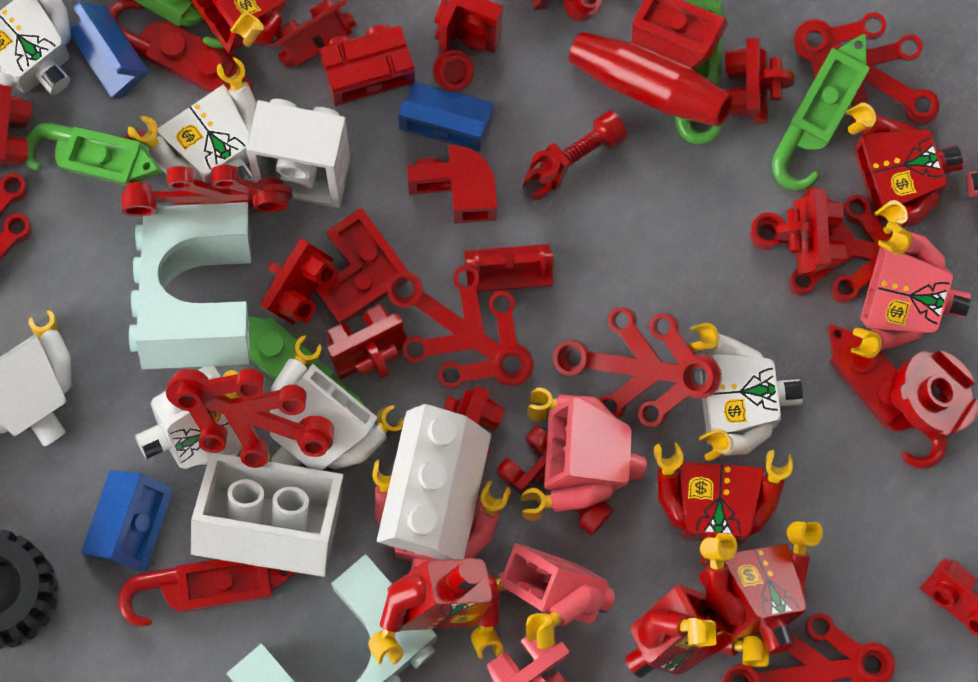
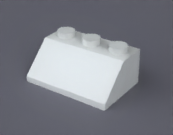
(434, 483)

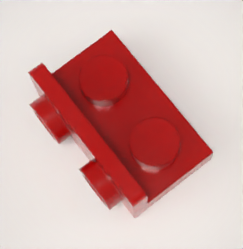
(471, 21)

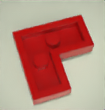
(368, 271)

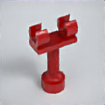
(555, 163)
(591, 518)

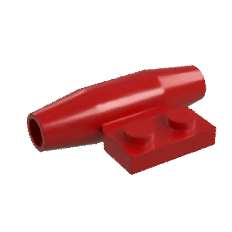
(660, 62)

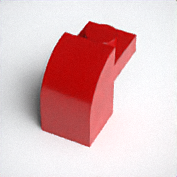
(464, 176)

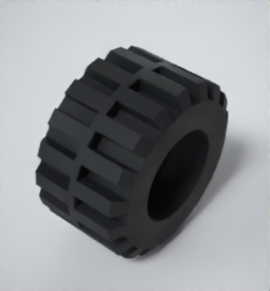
(35, 593)

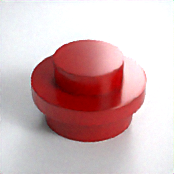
(453, 70)

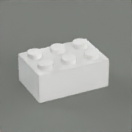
(301, 149)
(266, 515)

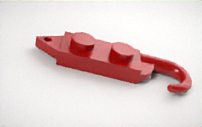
(179, 51)
(873, 382)
(202, 586)

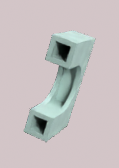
(181, 332)
(365, 593)

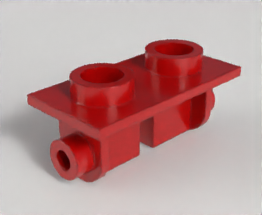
(297, 39)
(511, 267)
(951, 589)

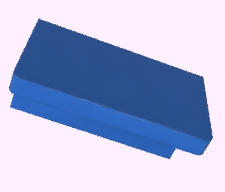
(107, 49)
(445, 116)
(127, 519)

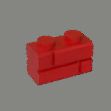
(367, 64)

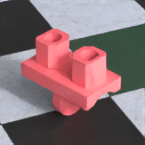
(505, 670)

